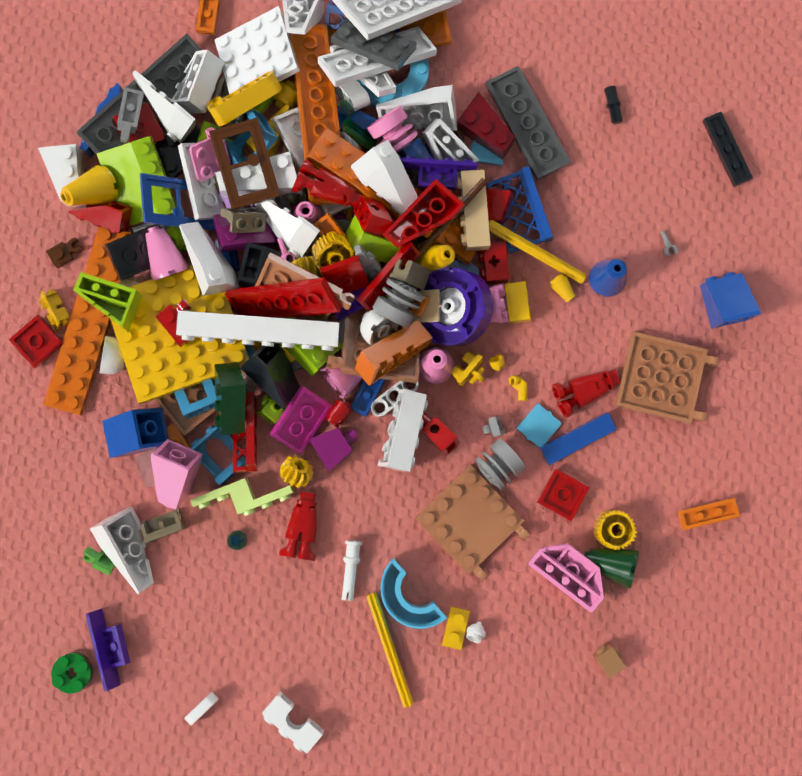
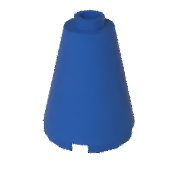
(608, 277)

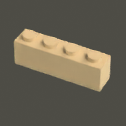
(475, 215)

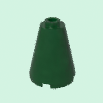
(615, 564)

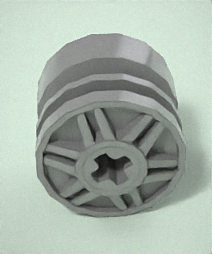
(398, 302)
(500, 464)

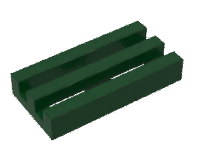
(358, 134)

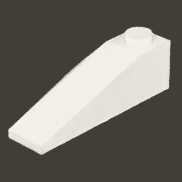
(425, 107)
(172, 116)
(386, 175)
(295, 232)
(209, 264)
(123, 544)

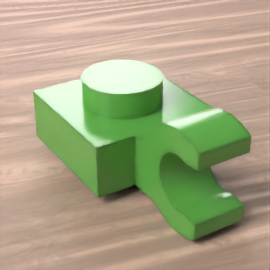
(100, 560)

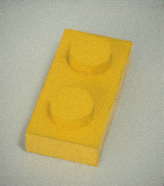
(455, 628)

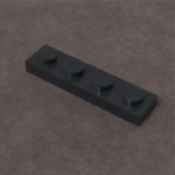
(727, 149)

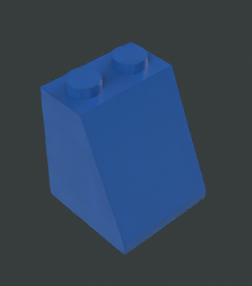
(728, 300)
(135, 432)

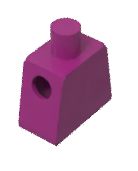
(333, 446)

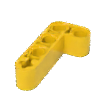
(244, 98)

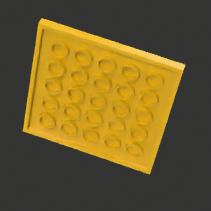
(150, 353)

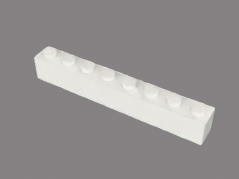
(257, 329)

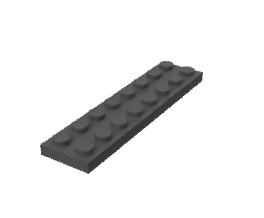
(101, 130)

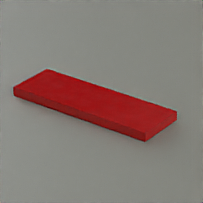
(285, 299)

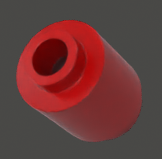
(339, 412)

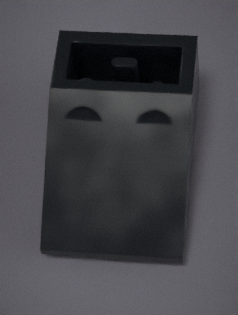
(253, 263)
(272, 373)

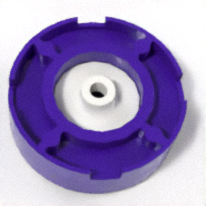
(464, 306)

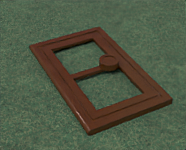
(262, 156)

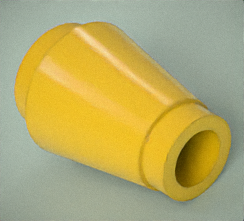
(562, 287)

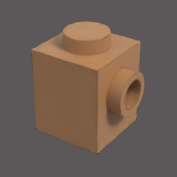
(609, 659)

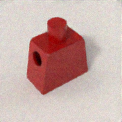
(498, 204)
(443, 439)

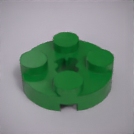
(60, 674)

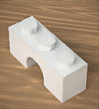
(302, 735)

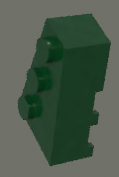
(230, 398)

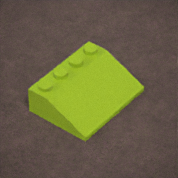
(126, 164)

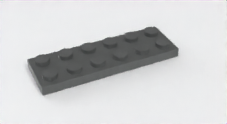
(527, 123)

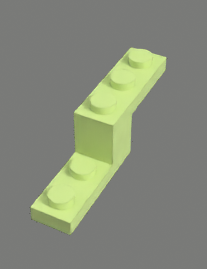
(242, 497)

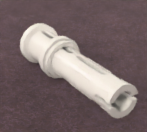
(351, 560)

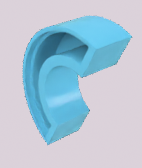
(415, 82)
(402, 610)

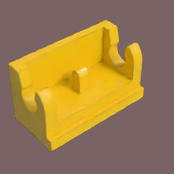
(518, 302)

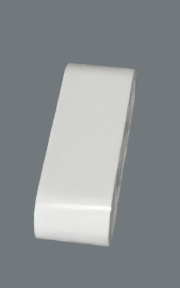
(353, 94)
(386, 401)

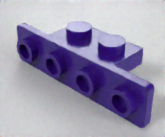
(443, 170)
(108, 648)

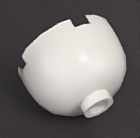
(376, 327)
(112, 359)

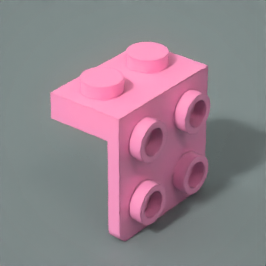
(204, 158)

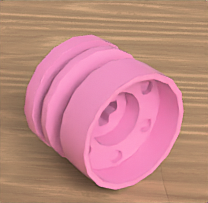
(391, 129)

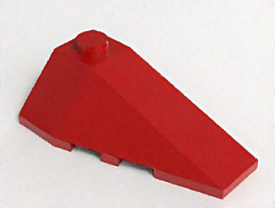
(426, 213)

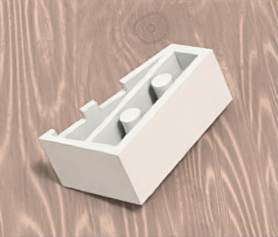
(199, 82)
(445, 143)
(63, 165)

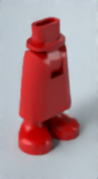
(325, 186)
(586, 390)
(302, 528)

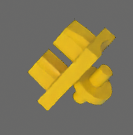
(473, 363)

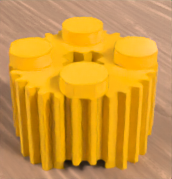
(331, 249)
(604, 533)

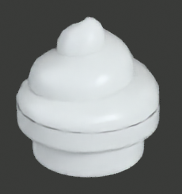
(476, 632)

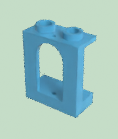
(236, 147)
(201, 406)
(199, 445)

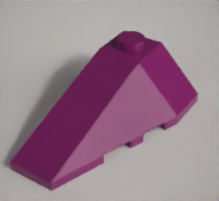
(237, 241)

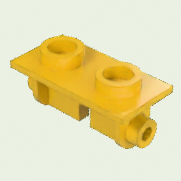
(50, 302)

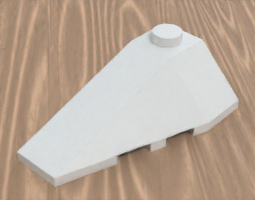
(302, 15)

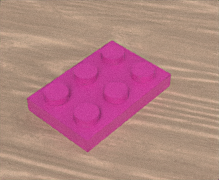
(300, 419)

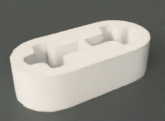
(201, 708)

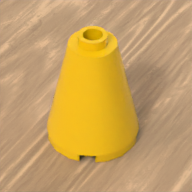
(90, 188)
(437, 257)

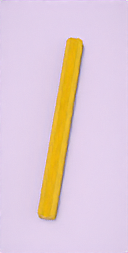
(536, 252)
(390, 650)

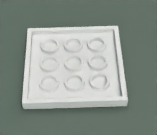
(256, 49)

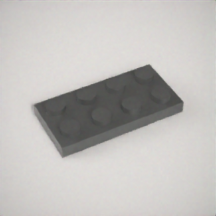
(385, 49)

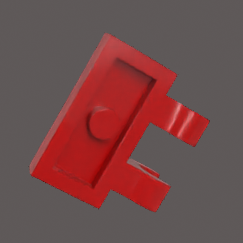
(168, 319)

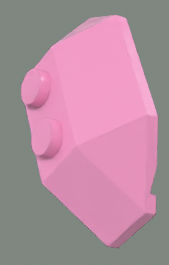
(570, 573)

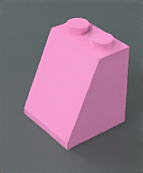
(174, 472)

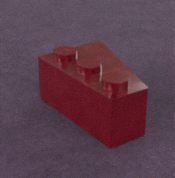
(485, 127)

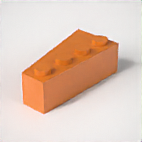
(392, 352)

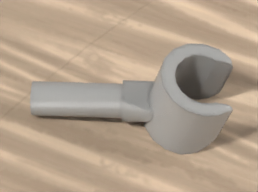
(668, 245)

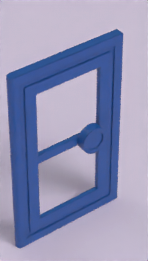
(177, 218)

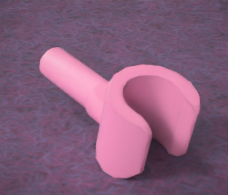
(285, 253)

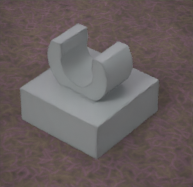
(495, 426)

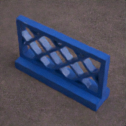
(535, 205)

